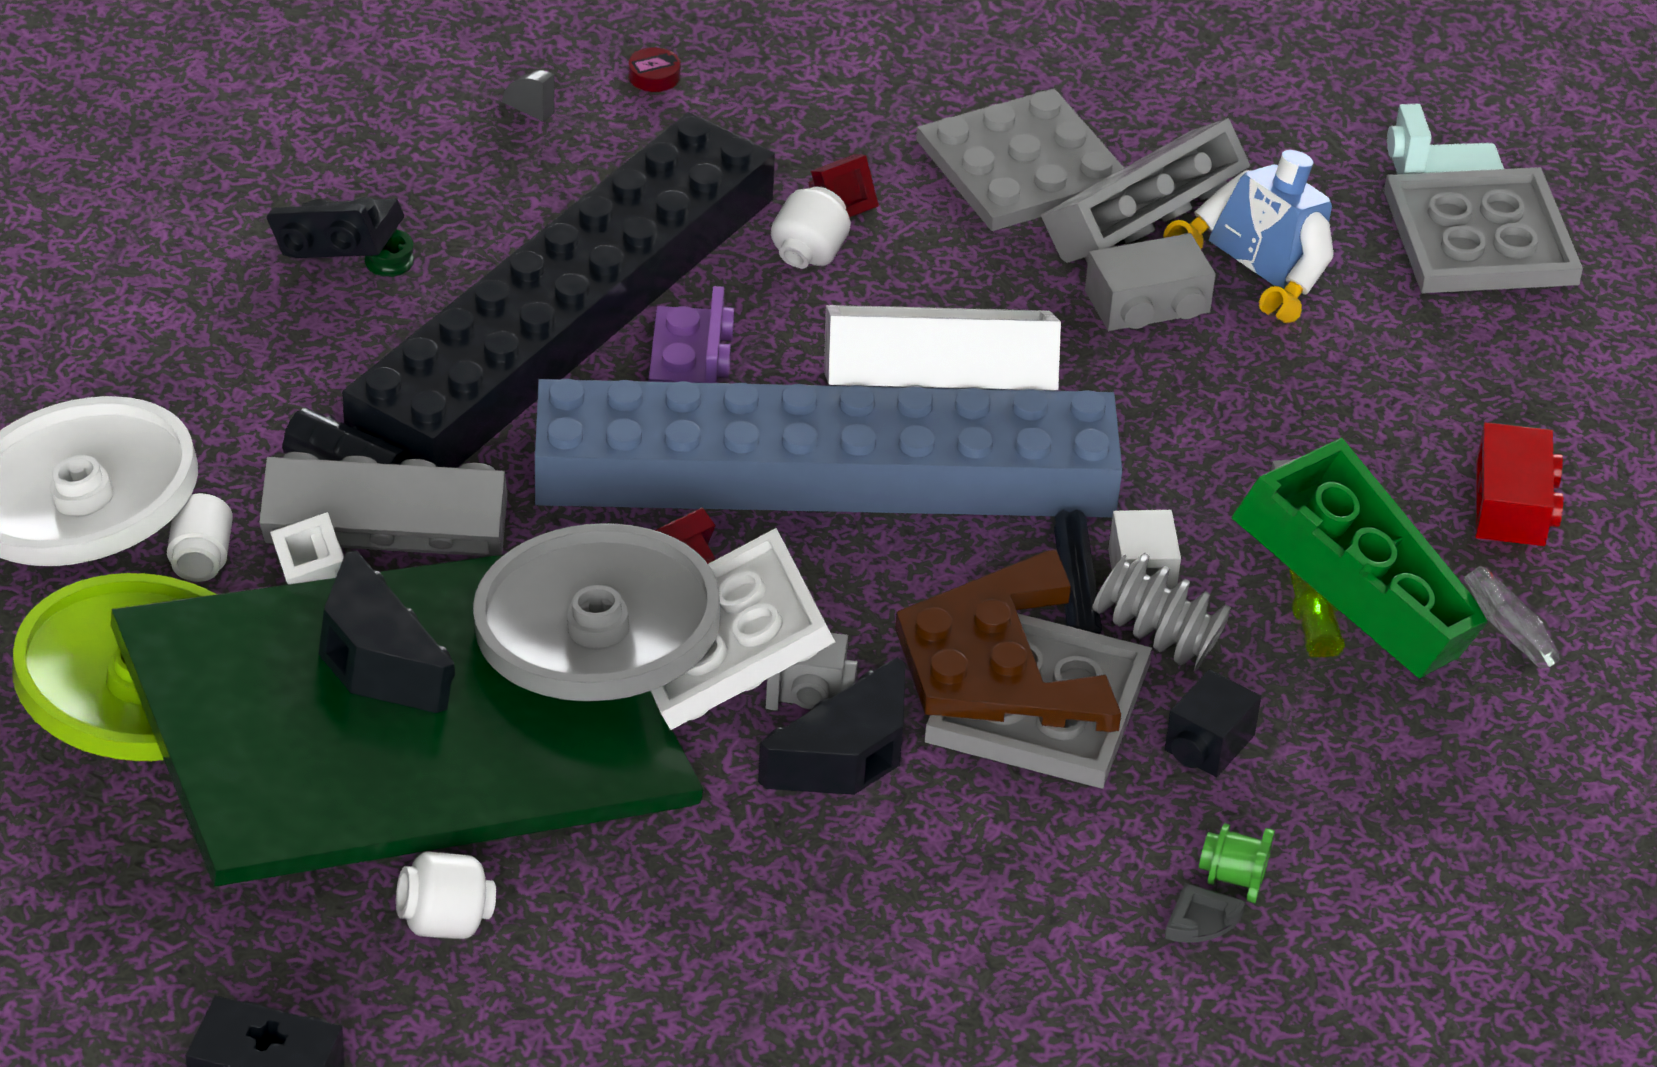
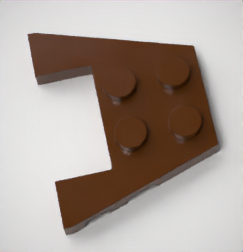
(976, 659)

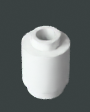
(200, 538)

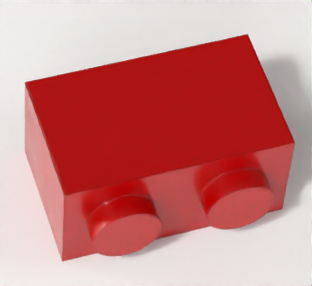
(1517, 484)

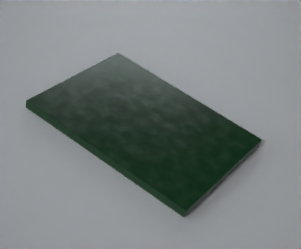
(307, 777)

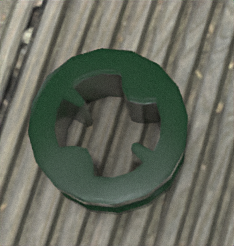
(394, 258)

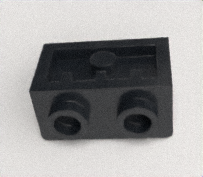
(335, 227)

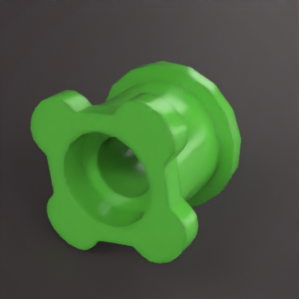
(1237, 859)

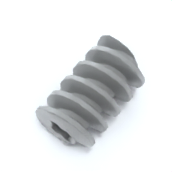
(1161, 610)

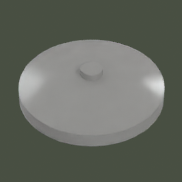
(597, 612)

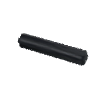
(1076, 558)

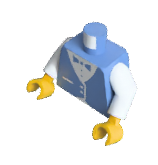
(1272, 227)

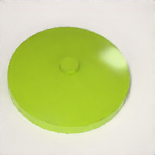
(73, 669)

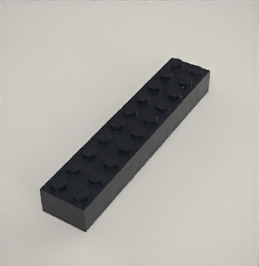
(562, 293)

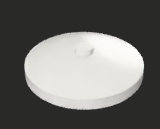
(91, 479)

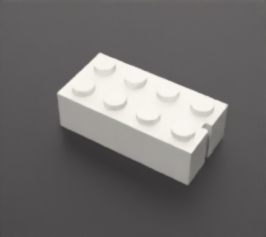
(942, 347)

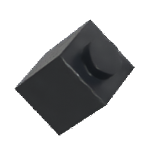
(1212, 723)

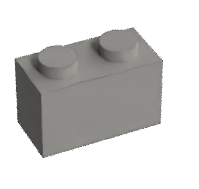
(1149, 282)

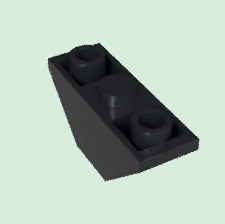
(379, 642)
(842, 739)

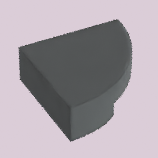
(532, 94)
(1203, 913)

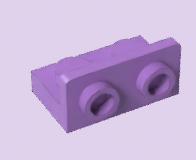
(690, 344)

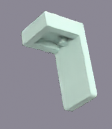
(1411, 149)

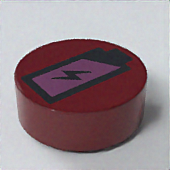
(654, 69)

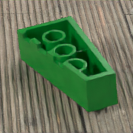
(1363, 556)

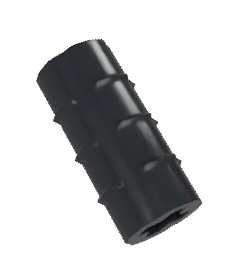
(334, 440)

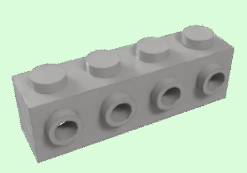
(1146, 191)
(389, 504)

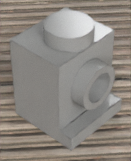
(815, 678)

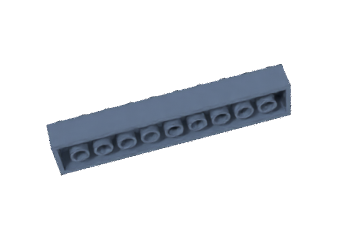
(826, 448)

